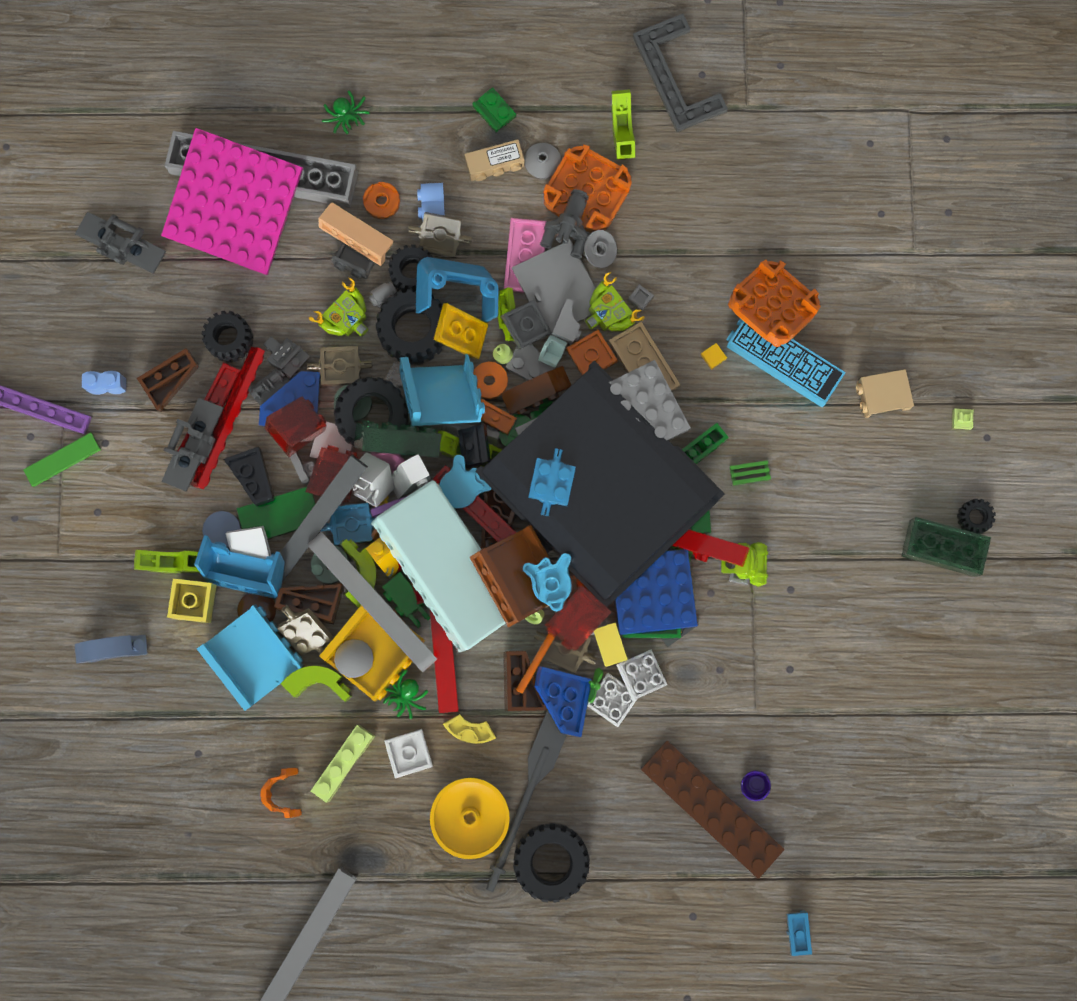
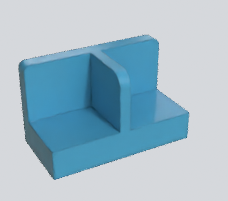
(799, 933)

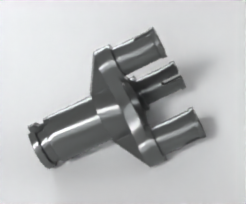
(569, 224)

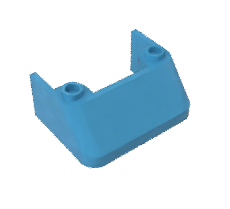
(434, 273)
(240, 571)

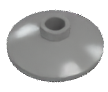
(542, 168)
(606, 248)

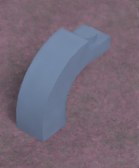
(110, 648)

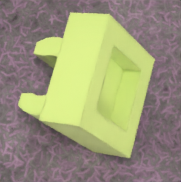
(962, 419)

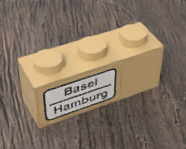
(494, 160)

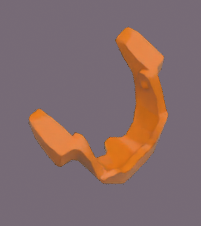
(266, 794)

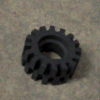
(984, 508)

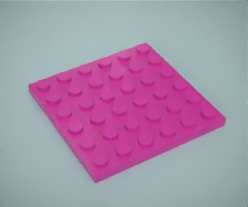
(232, 201)

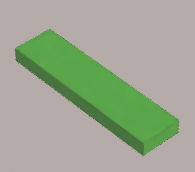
(62, 459)

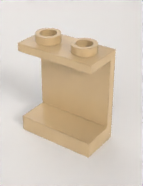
(884, 393)

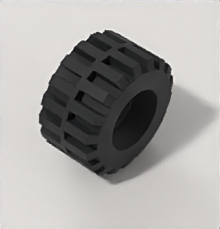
(400, 260)
(220, 323)

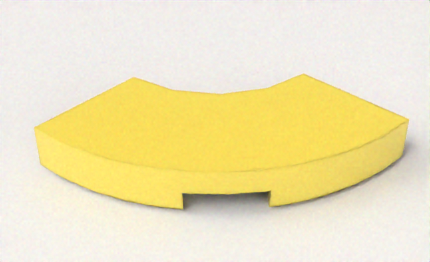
(469, 731)

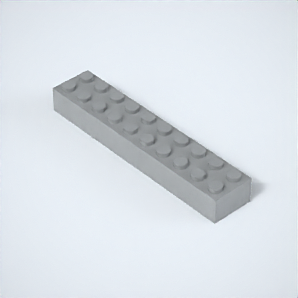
(320, 180)

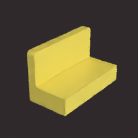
(610, 644)

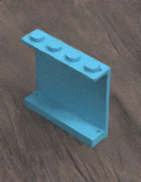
(441, 393)
(250, 657)

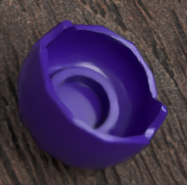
(755, 785)

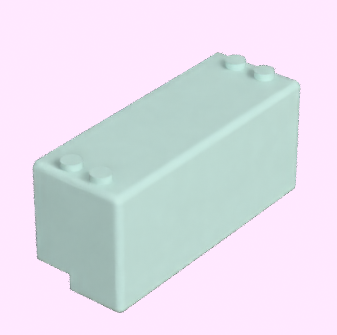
(435, 556)

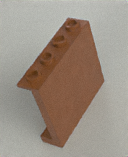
(504, 577)

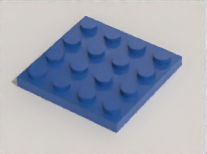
(659, 597)

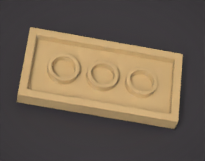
(637, 348)

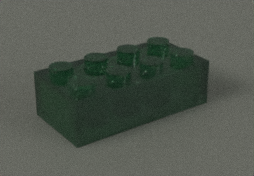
(397, 440)
(946, 547)

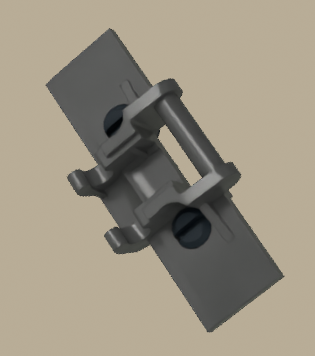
(118, 248)
(198, 447)

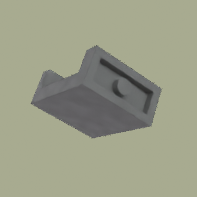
(352, 261)

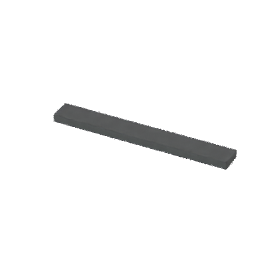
(321, 512)

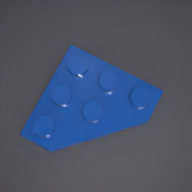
(303, 384)
(565, 698)

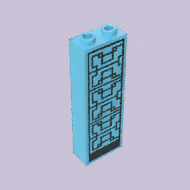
(788, 363)

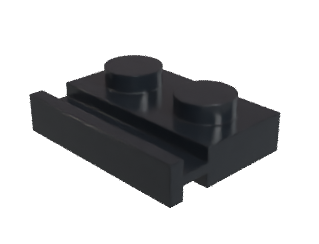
(474, 445)

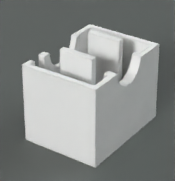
(375, 482)

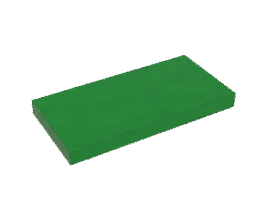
(280, 515)

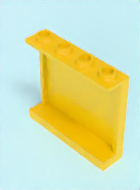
(387, 655)

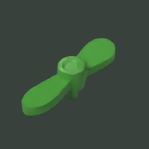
(595, 684)

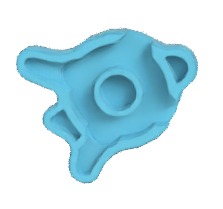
(462, 486)
(551, 581)

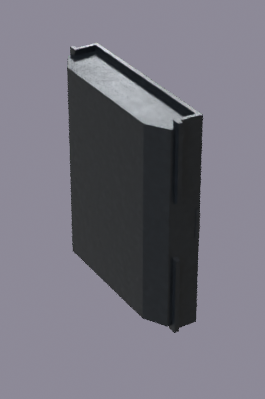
(627, 489)

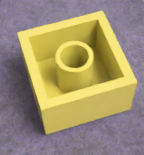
(191, 600)

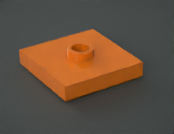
(589, 349)

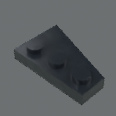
(252, 474)

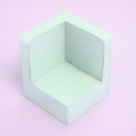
(552, 351)

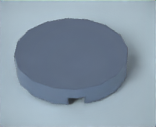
(218, 524)

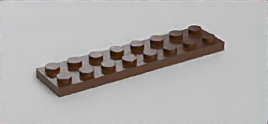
(712, 809)

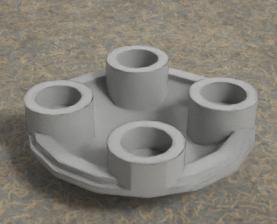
(353, 658)

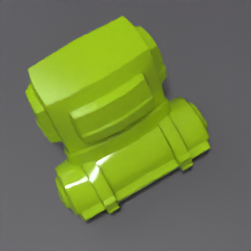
(755, 565)

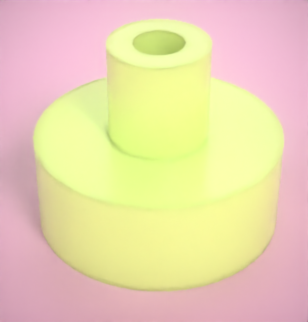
(502, 353)
(536, 618)

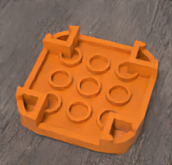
(598, 177)
(774, 303)

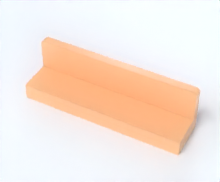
(355, 233)

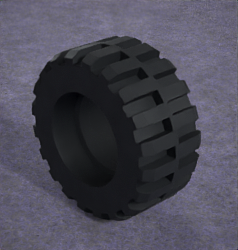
(398, 348)
(368, 387)
(561, 888)

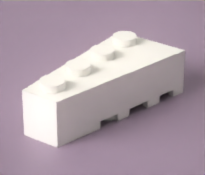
(410, 476)

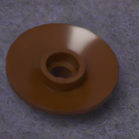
(252, 599)

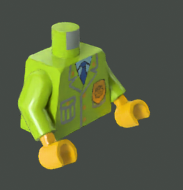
(609, 309)
(344, 314)

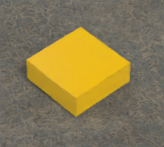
(713, 356)

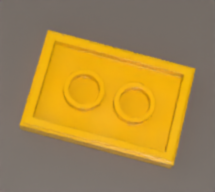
(460, 331)

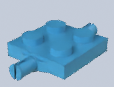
(551, 482)
(351, 523)

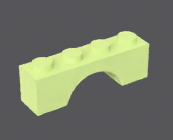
(342, 763)

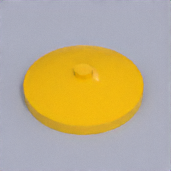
(469, 818)

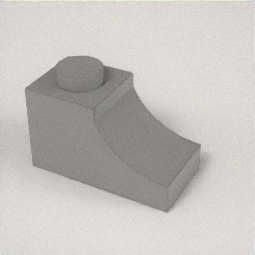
(566, 326)

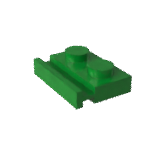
(494, 109)

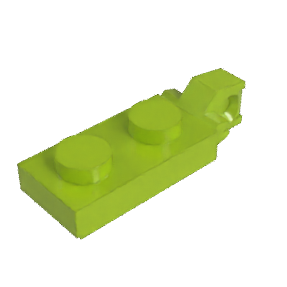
(505, 304)

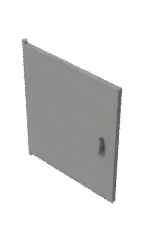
(553, 279)

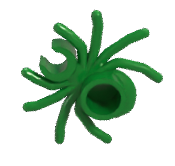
(345, 112)
(404, 695)

